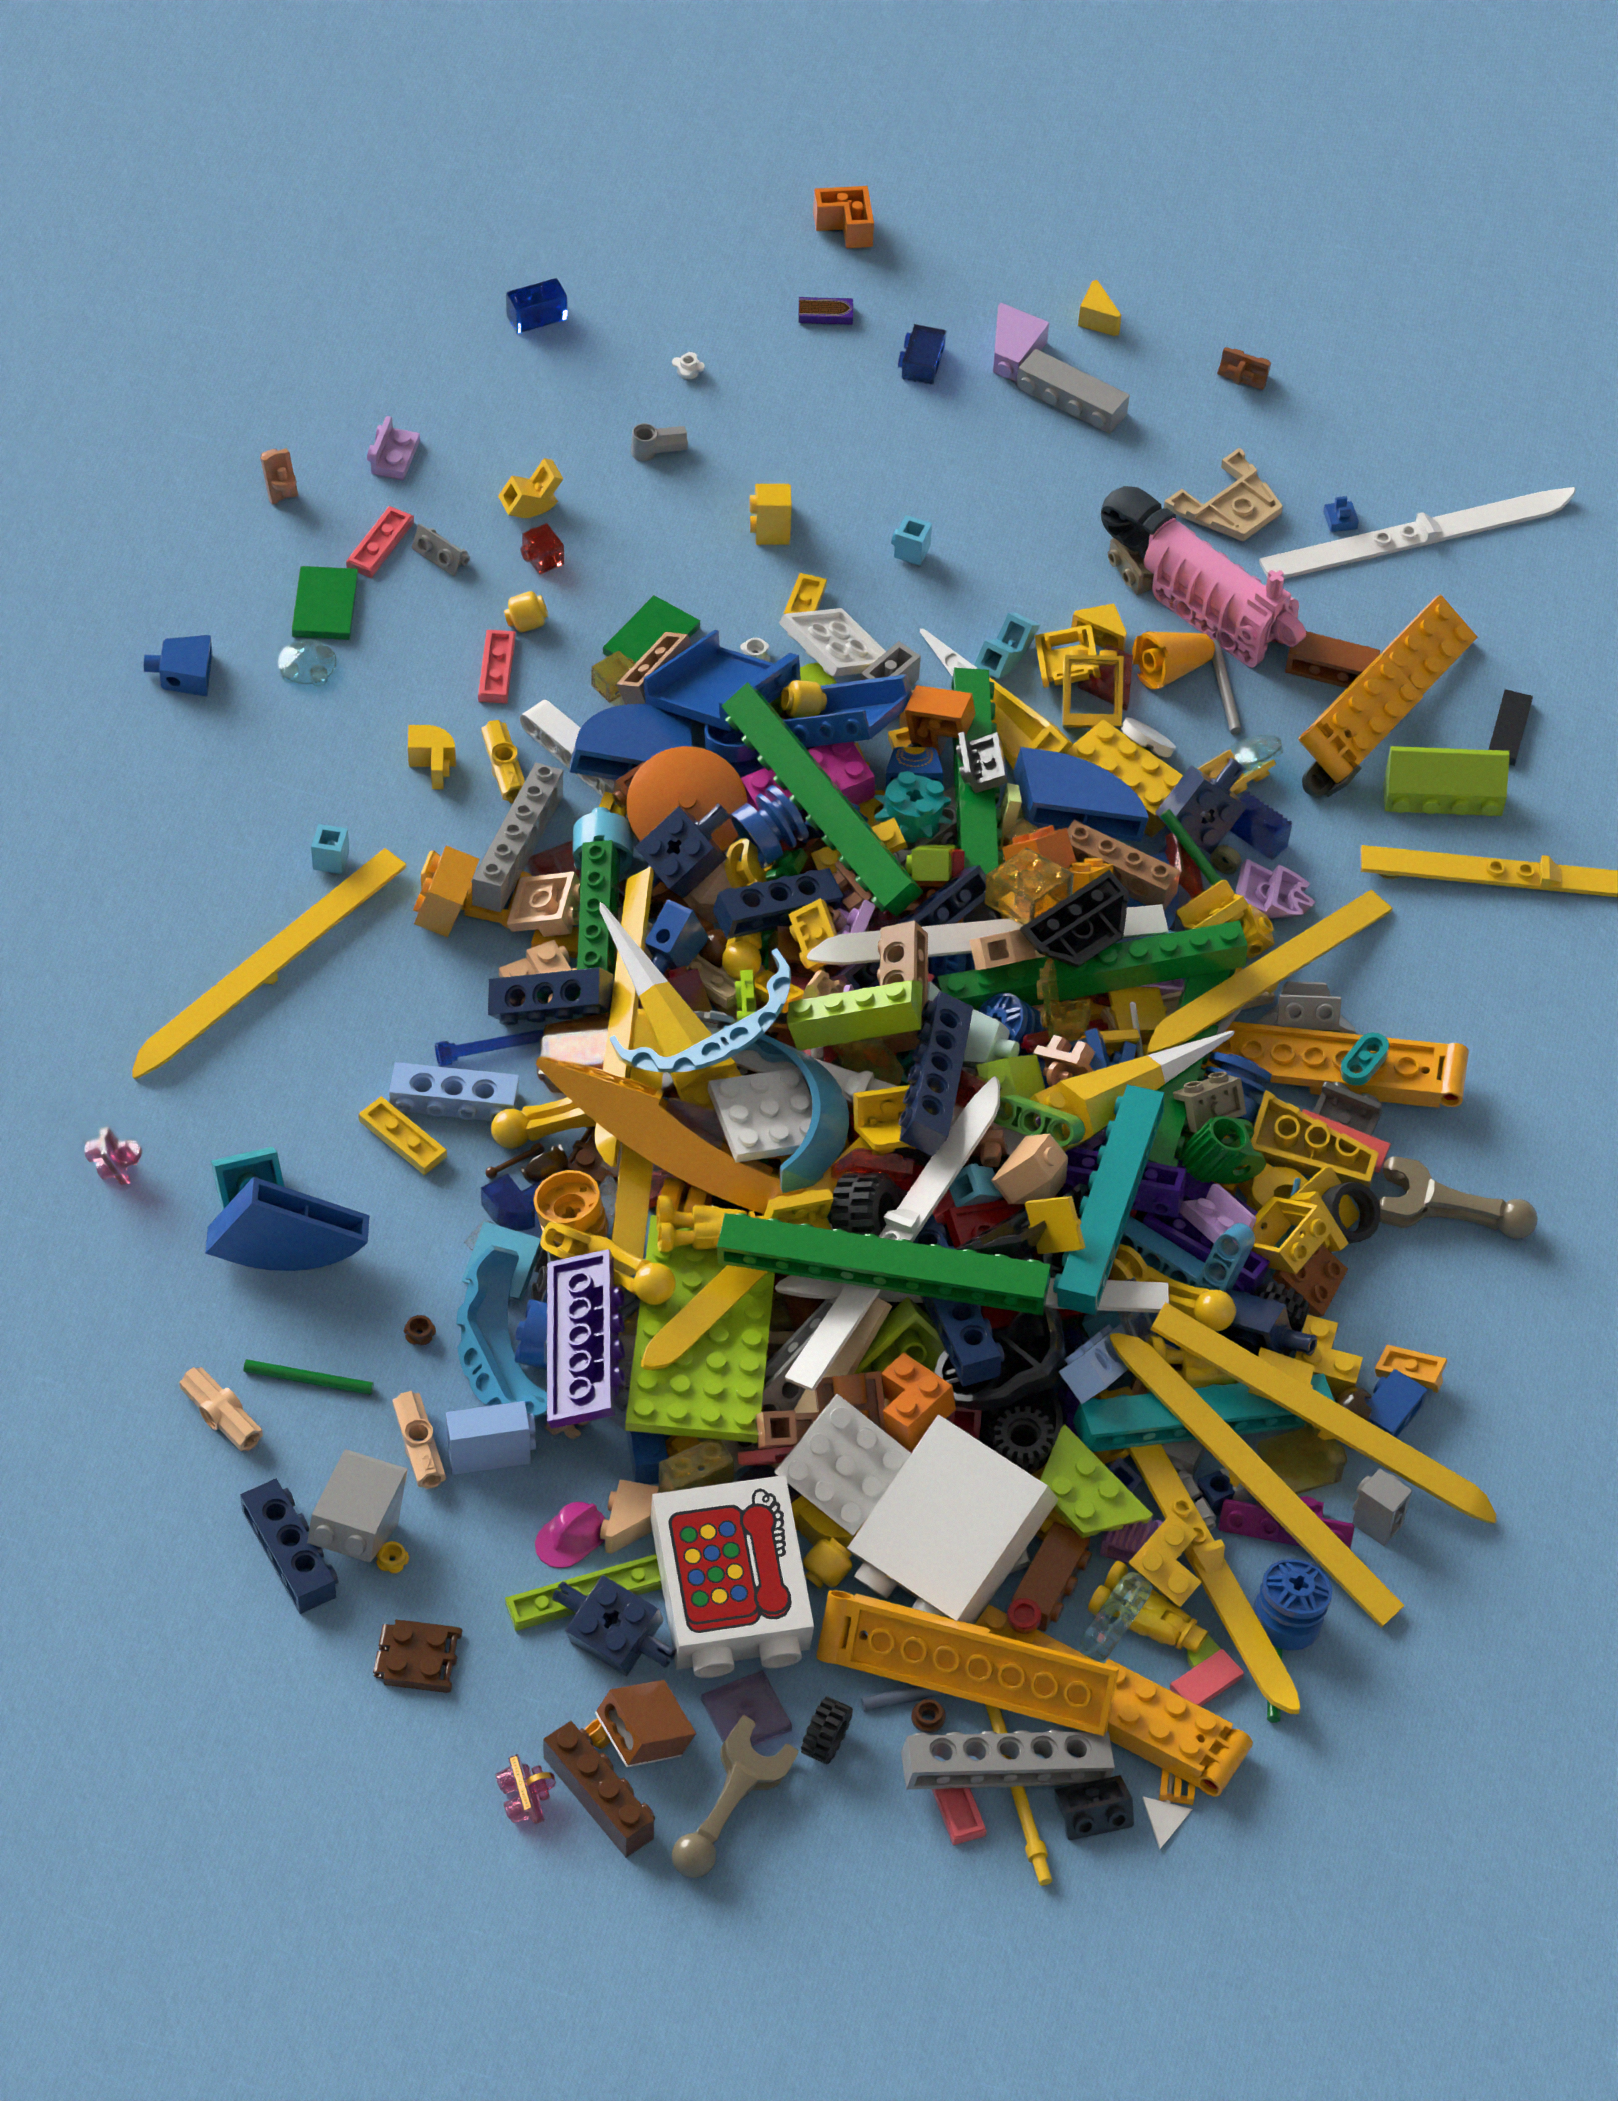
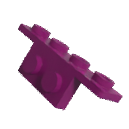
(1258, 1523)

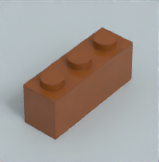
(1329, 659)
(1054, 1572)

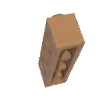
(1142, 875)
(903, 958)

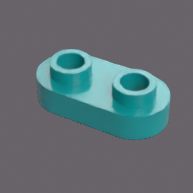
(1362, 1061)

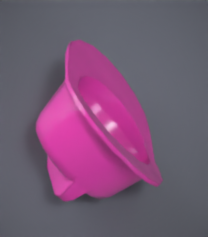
(570, 1535)

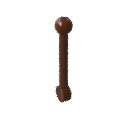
(536, 1149)

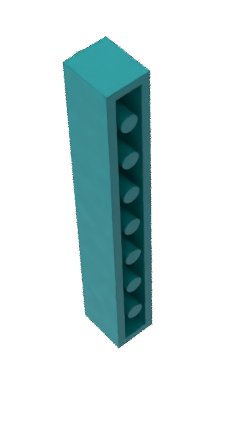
(1110, 1198)
(1146, 1421)

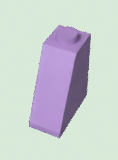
(1016, 339)

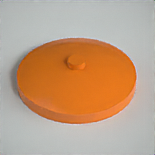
(686, 779)

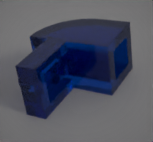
(508, 1204)

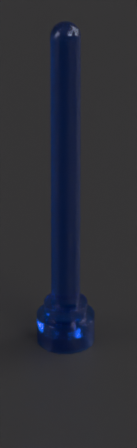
(449, 1052)

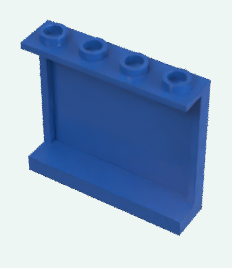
(709, 675)
(854, 711)

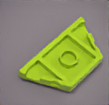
(745, 994)
(1087, 1490)

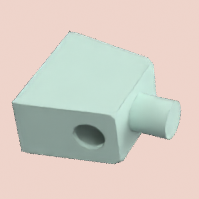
(987, 1041)

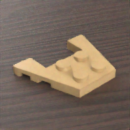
(1237, 509)

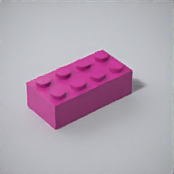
(839, 761)

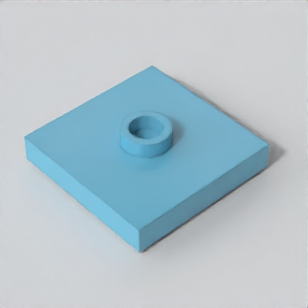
(527, 1247)

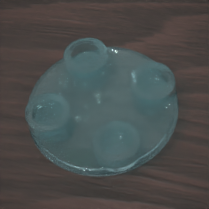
(307, 662)
(1255, 749)

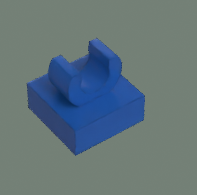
(1341, 515)

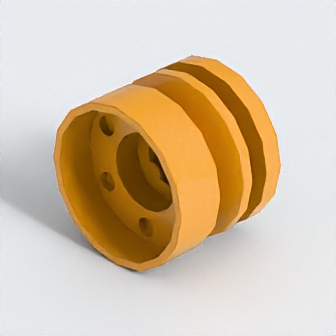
(573, 1201)

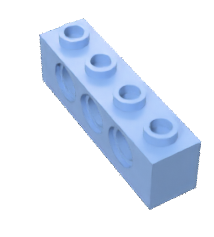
(452, 1091)
(1093, 1365)

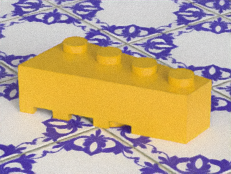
(1308, 1145)

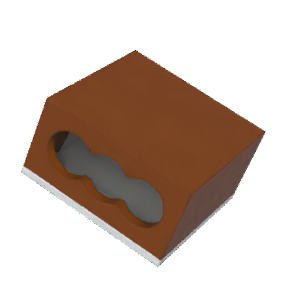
(645, 1723)

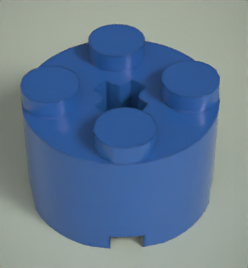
(532, 1335)

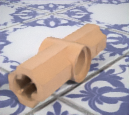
(221, 1409)
(424, 1453)

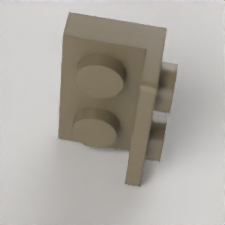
(1130, 567)
(1211, 1098)

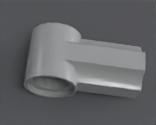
(649, 440)

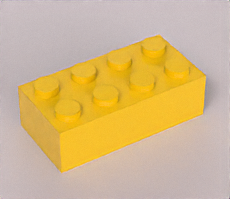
(1132, 764)

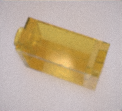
(681, 1470)

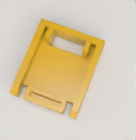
(1052, 661)

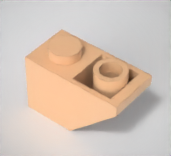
(1001, 949)
(629, 1515)

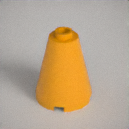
(1170, 655)

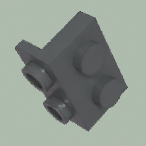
(982, 762)
(1348, 1107)

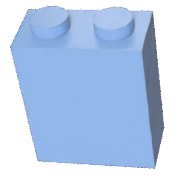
(490, 1437)

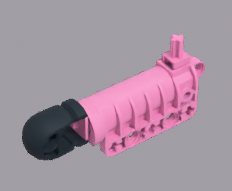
(1201, 582)

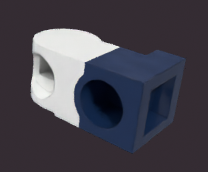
(1217, 1488)

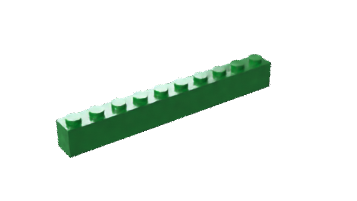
(822, 799)
(977, 812)
(1116, 968)
(1174, 1120)
(884, 1263)

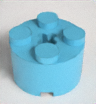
(604, 826)

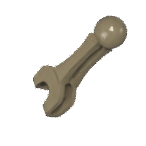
(1432, 1199)
(746, 1771)

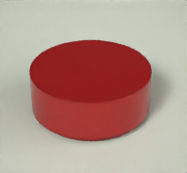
(1024, 1615)

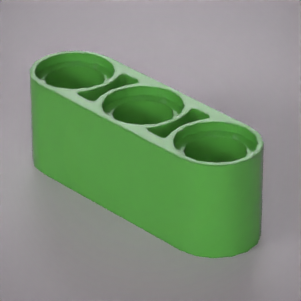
(1051, 1120)

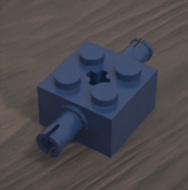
(1206, 804)
(683, 849)
(1265, 1325)
(619, 1645)

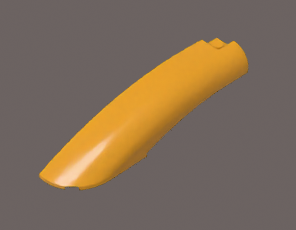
(639, 1120)

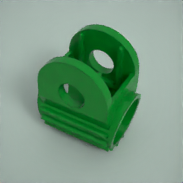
(1215, 1159)

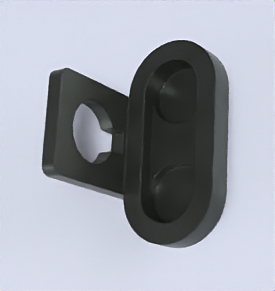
(1319, 783)

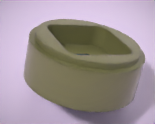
(1225, 859)

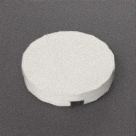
(1147, 736)

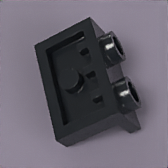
(1095, 1807)

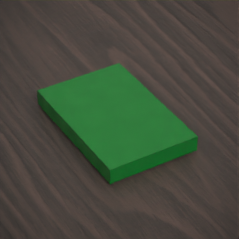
(325, 602)
(648, 626)

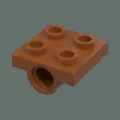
(1315, 1280)
(860, 1390)

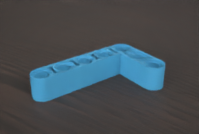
(1176, 1260)

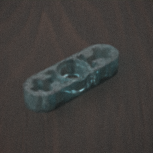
(1128, 1612)

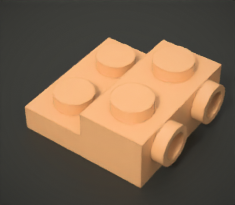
(546, 904)
(539, 959)

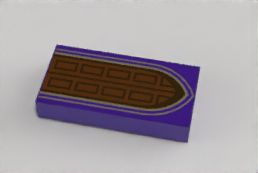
(825, 310)

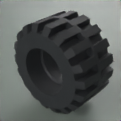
(862, 1202)

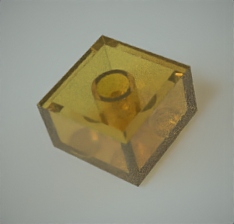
(1027, 886)

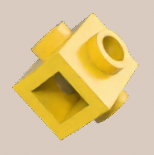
(1257, 931)

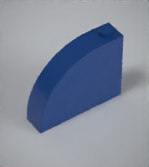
(626, 737)
(1067, 788)
(285, 1229)

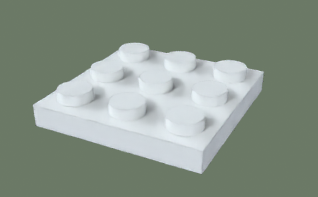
(833, 640)
(763, 1112)
(843, 1464)

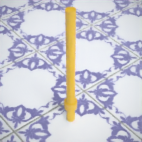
(1035, 1848)

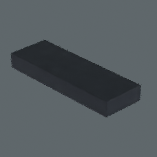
(1511, 723)

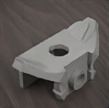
(1307, 1007)

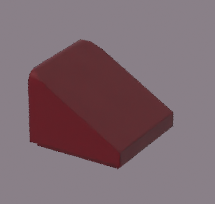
(967, 1420)

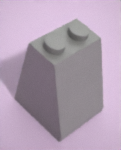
(358, 1506)

